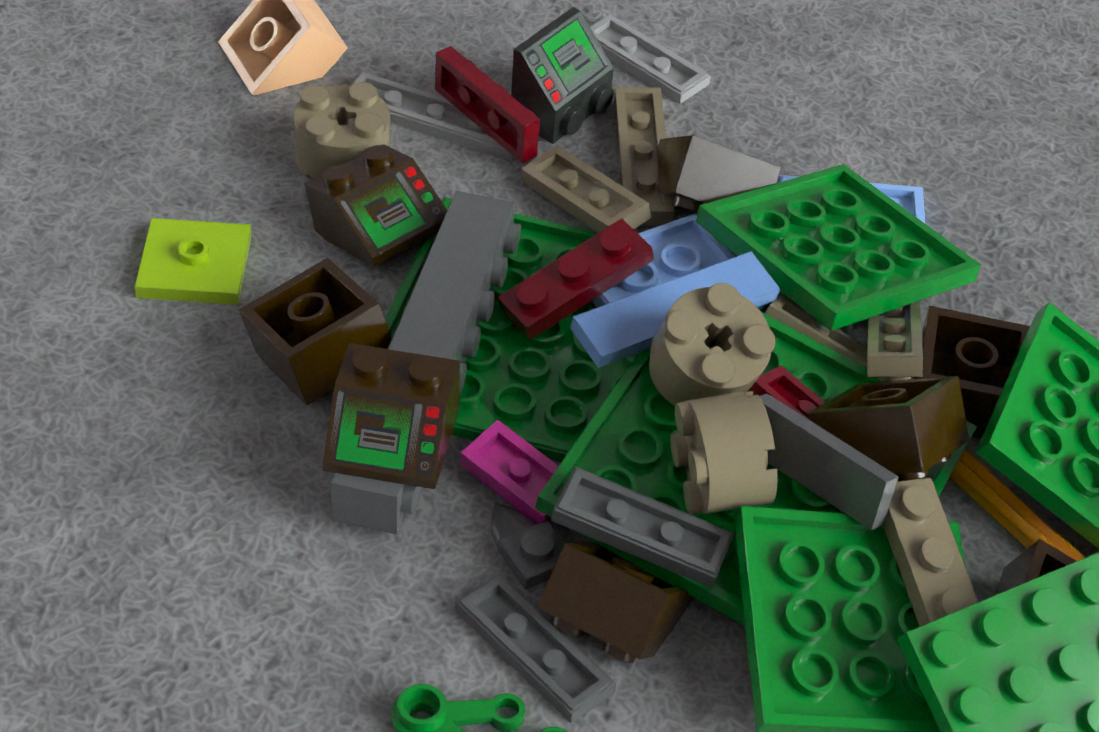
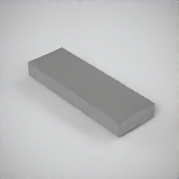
(649, 60)

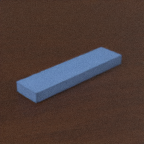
(632, 322)

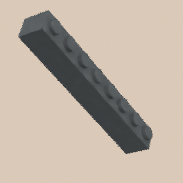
(443, 323)

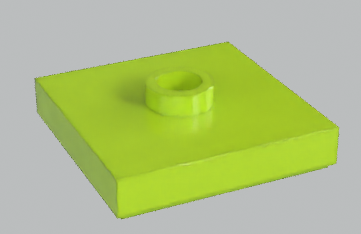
(193, 261)

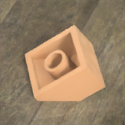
(281, 44)

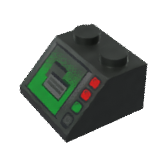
(562, 75)

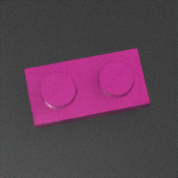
(509, 468)

